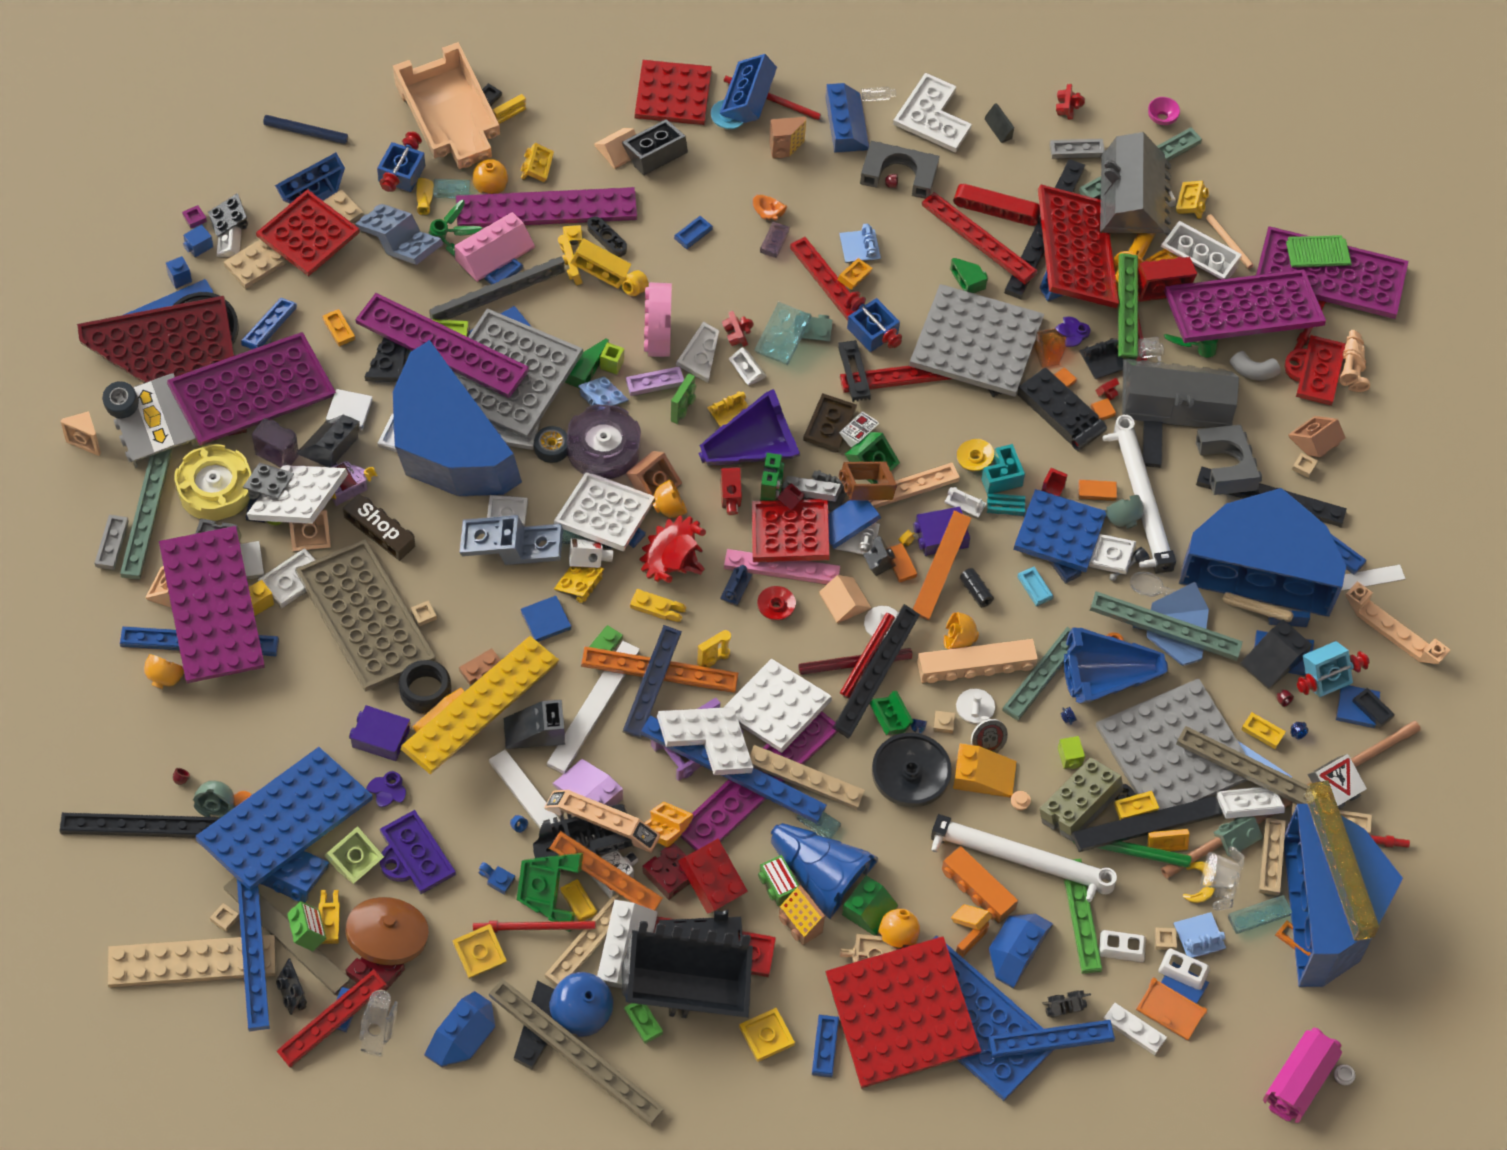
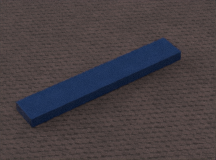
(652, 681)

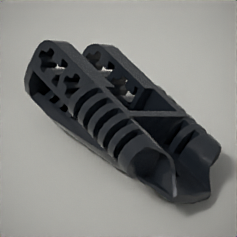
(588, 834)

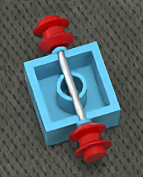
(1330, 669)

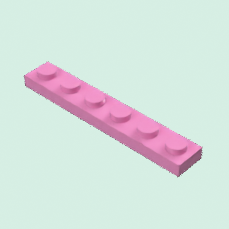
(795, 570)

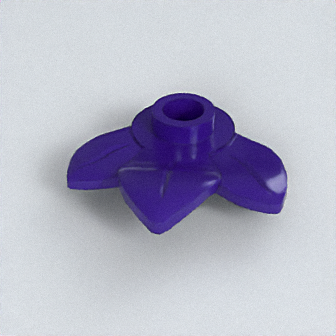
(1071, 330)
(385, 791)

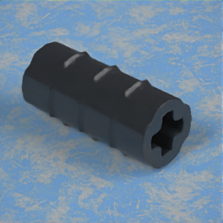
(976, 587)

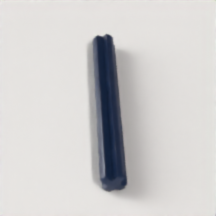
(305, 129)

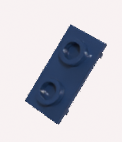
(736, 585)

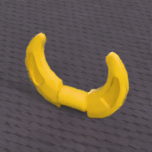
(1205, 893)

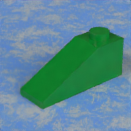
(586, 365)

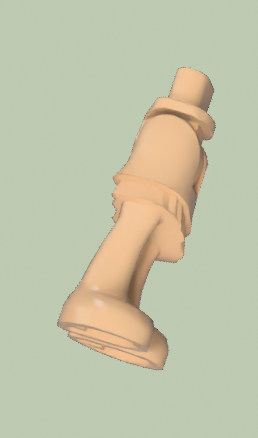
(1355, 363)

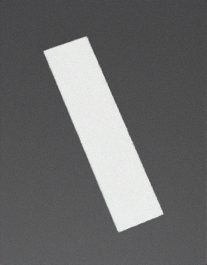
(1374, 576)

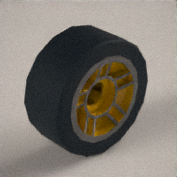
(553, 436)

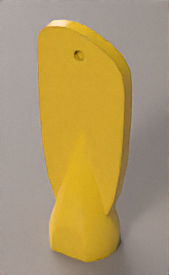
(424, 195)

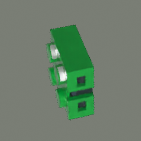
(772, 477)

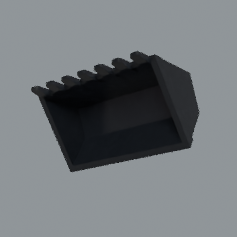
(688, 971)

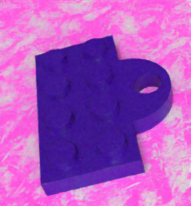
(414, 854)

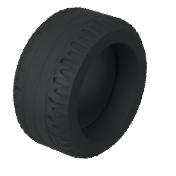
(420, 669)

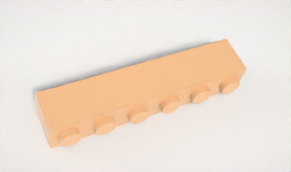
(977, 661)

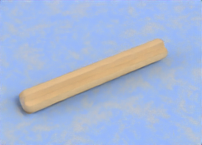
(1258, 607)

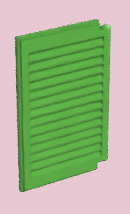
(1318, 251)

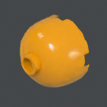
(490, 176)
(669, 501)
(961, 631)
(162, 672)
(899, 928)

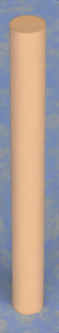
(1229, 241)

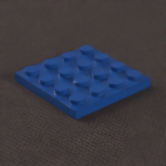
(1060, 530)

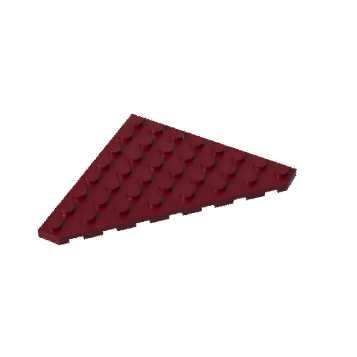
(163, 339)

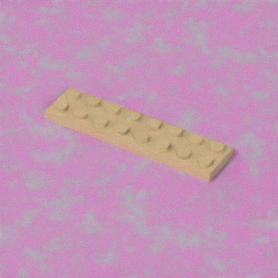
(261, 260)
(182, 961)

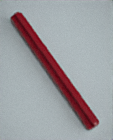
(843, 662)

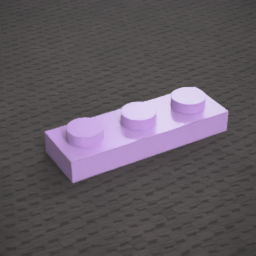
(654, 381)

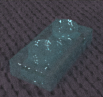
(450, 188)
(826, 826)

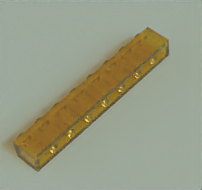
(1341, 860)

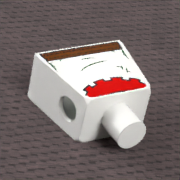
(580, 553)

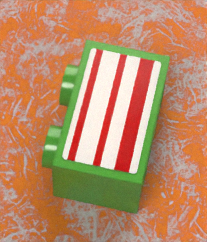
(778, 879)
(306, 926)

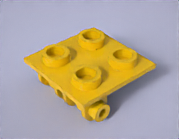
(728, 408)
(580, 581)

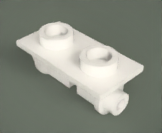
(967, 502)

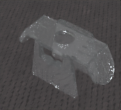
(1223, 875)
(377, 1014)

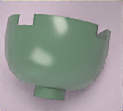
(1125, 512)
(214, 799)

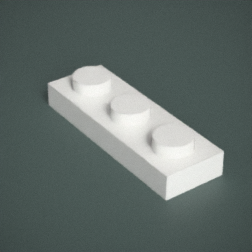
(1135, 1029)

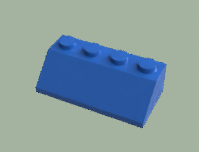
(749, 89)
(846, 118)

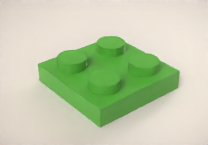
(682, 399)

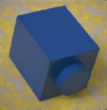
(197, 241)
(178, 272)

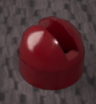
(891, 181)
(1284, 698)
(180, 776)

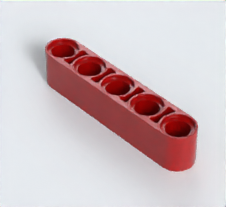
(997, 204)

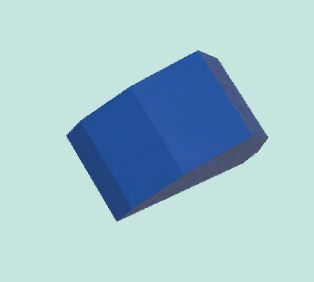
(445, 433)
(1268, 553)
(1315, 902)

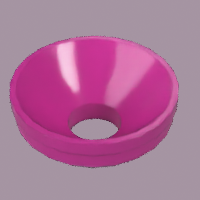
(1164, 106)

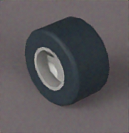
(117, 393)

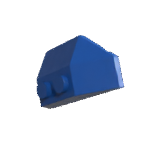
(320, 179)
(1017, 945)
(462, 1031)

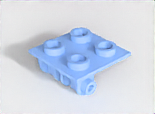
(860, 244)
(601, 392)
(1200, 935)

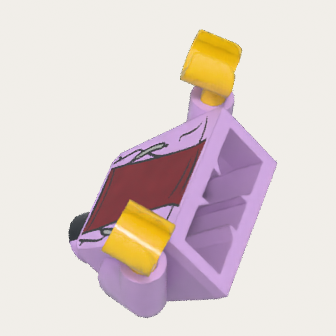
(354, 483)

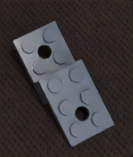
(399, 234)
(511, 540)

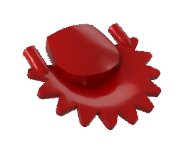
(673, 550)

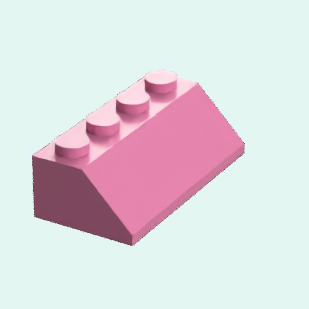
(494, 246)

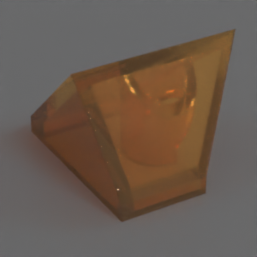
(1049, 347)

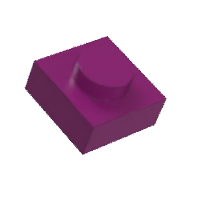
(194, 216)

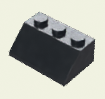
(655, 146)
(331, 440)

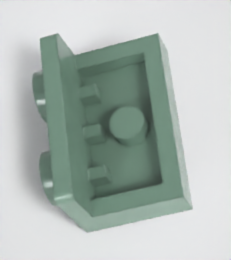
(819, 328)
(1239, 833)

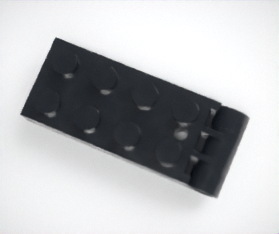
(1061, 409)

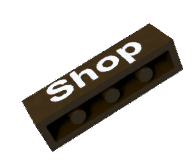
(379, 526)

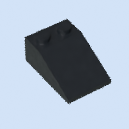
(1276, 654)

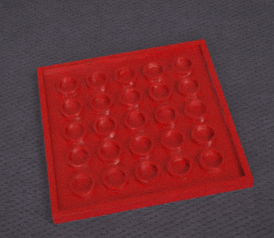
(902, 1012)

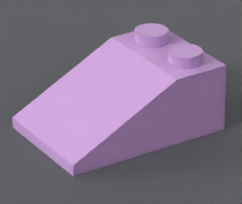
(591, 783)

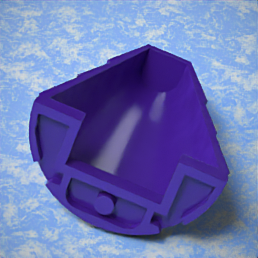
(751, 435)

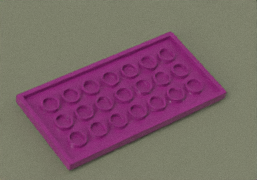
(1368, 285)
(1244, 306)
(251, 388)
(211, 604)

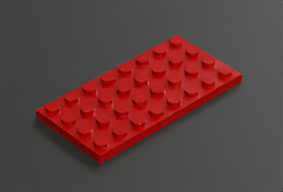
(1075, 250)

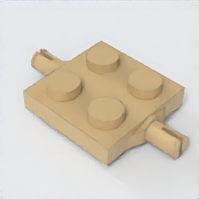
(867, 947)

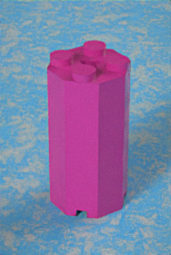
(1303, 1075)

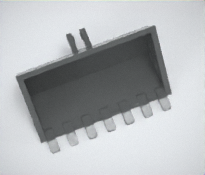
(1134, 187)
(1179, 394)

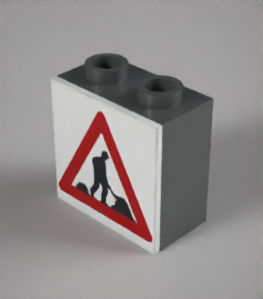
(1342, 778)

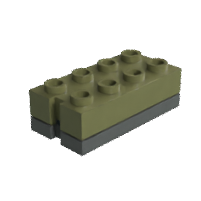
(1081, 798)

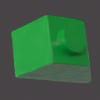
(969, 275)

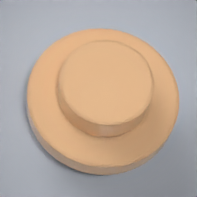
(1020, 800)

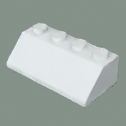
(1202, 250)
(623, 920)

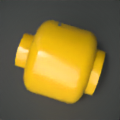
(635, 283)

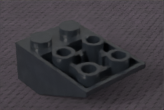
(535, 726)

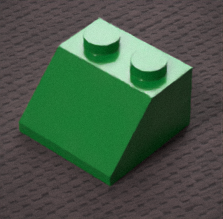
(873, 448)
(868, 905)

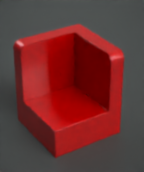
(1054, 482)

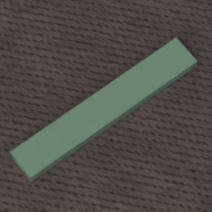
(1038, 678)

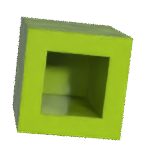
(612, 358)
(1071, 752)

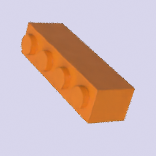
(979, 884)

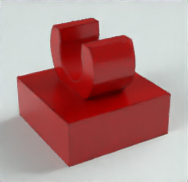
(1108, 389)

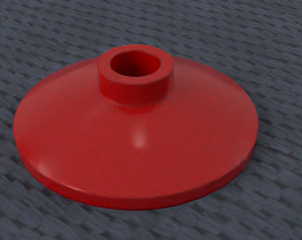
(776, 596)

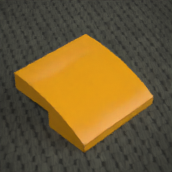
(669, 822)

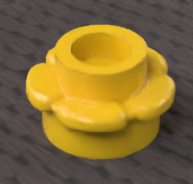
(907, 538)

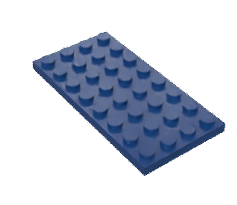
(284, 818)
(993, 1015)

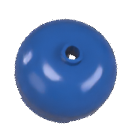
(581, 1003)

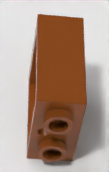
(868, 470)

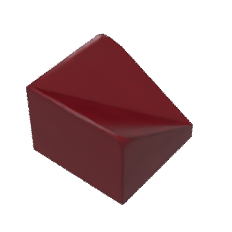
(791, 496)

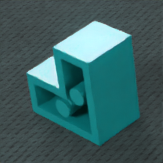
(1006, 472)

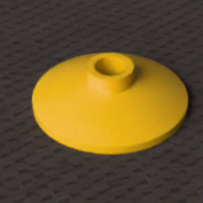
(975, 448)

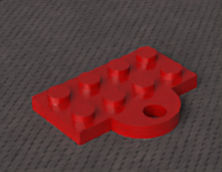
(1317, 369)

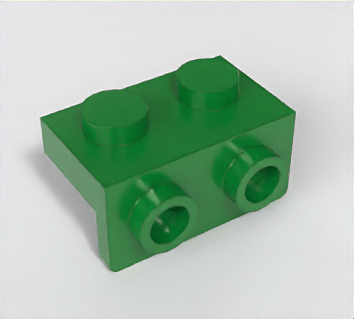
(891, 714)

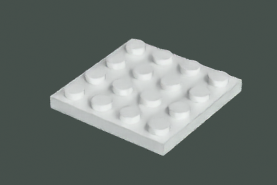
(302, 497)
(604, 511)
(778, 705)

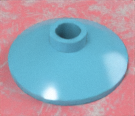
(721, 121)

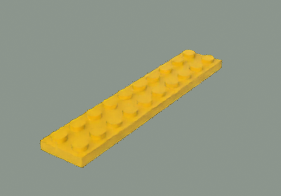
(479, 705)

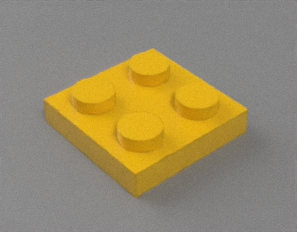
(479, 951)
(766, 1034)

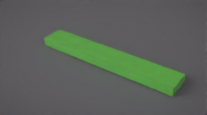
(1128, 306)
(1083, 926)

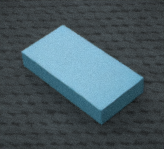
(1035, 586)

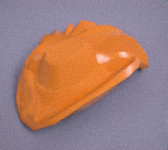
(768, 207)

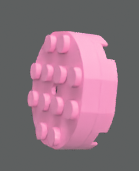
(657, 319)

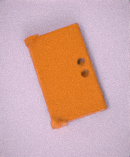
(1169, 1007)

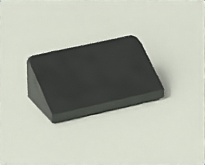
(999, 123)

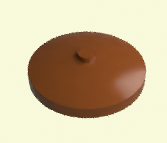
(387, 931)

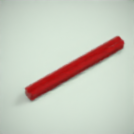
(867, 655)

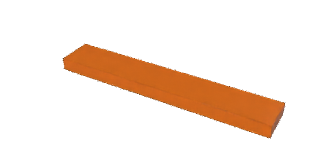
(941, 564)
(607, 873)

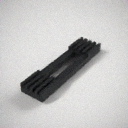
(860, 389)

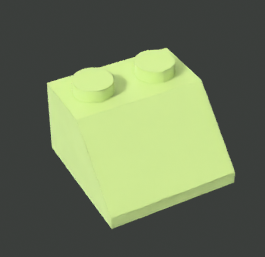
(354, 855)

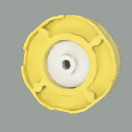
(213, 482)

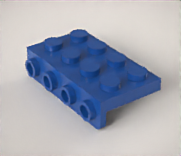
(297, 876)

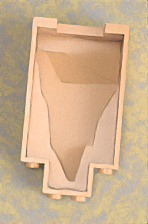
(449, 106)

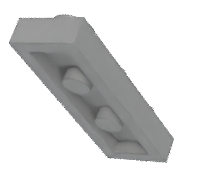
(1076, 148)
(814, 488)
(111, 542)

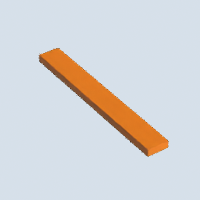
(676, 672)

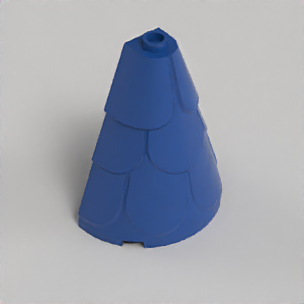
(1106, 665)
(821, 864)

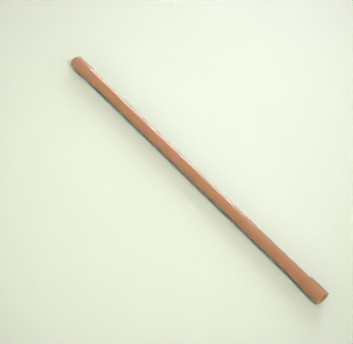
(1404, 733)

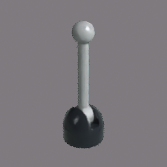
(1138, 556)

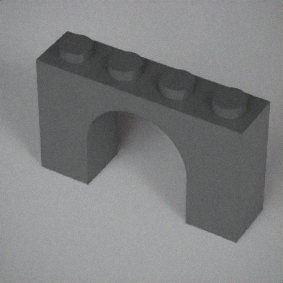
(883, 155)
(1234, 442)

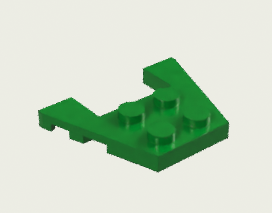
(540, 884)

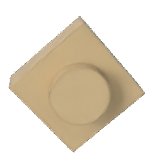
(1304, 465)
(423, 613)
(944, 722)
(224, 917)
(1165, 938)

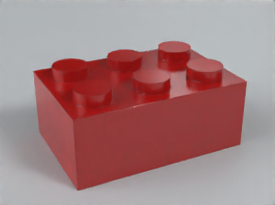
(1156, 275)
(712, 876)

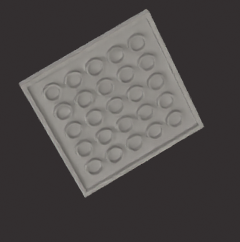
(976, 340)
(549, 365)
(1147, 752)

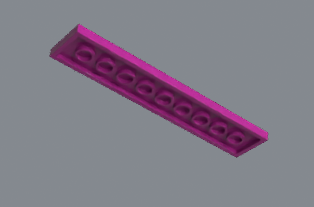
(549, 206)
(459, 351)
(734, 803)

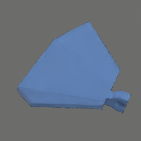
(1187, 606)

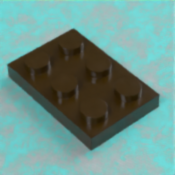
(828, 420)

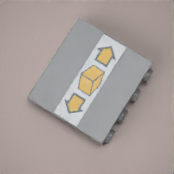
(156, 422)

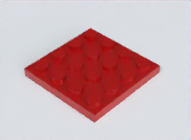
(673, 92)
(307, 232)
(790, 534)

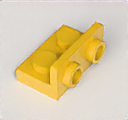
(537, 162)
(1192, 198)

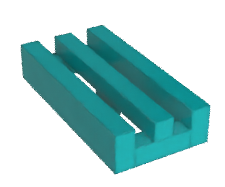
(1006, 501)

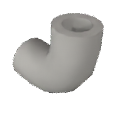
(1255, 370)

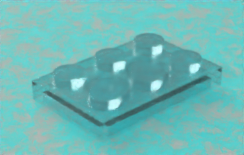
(783, 333)

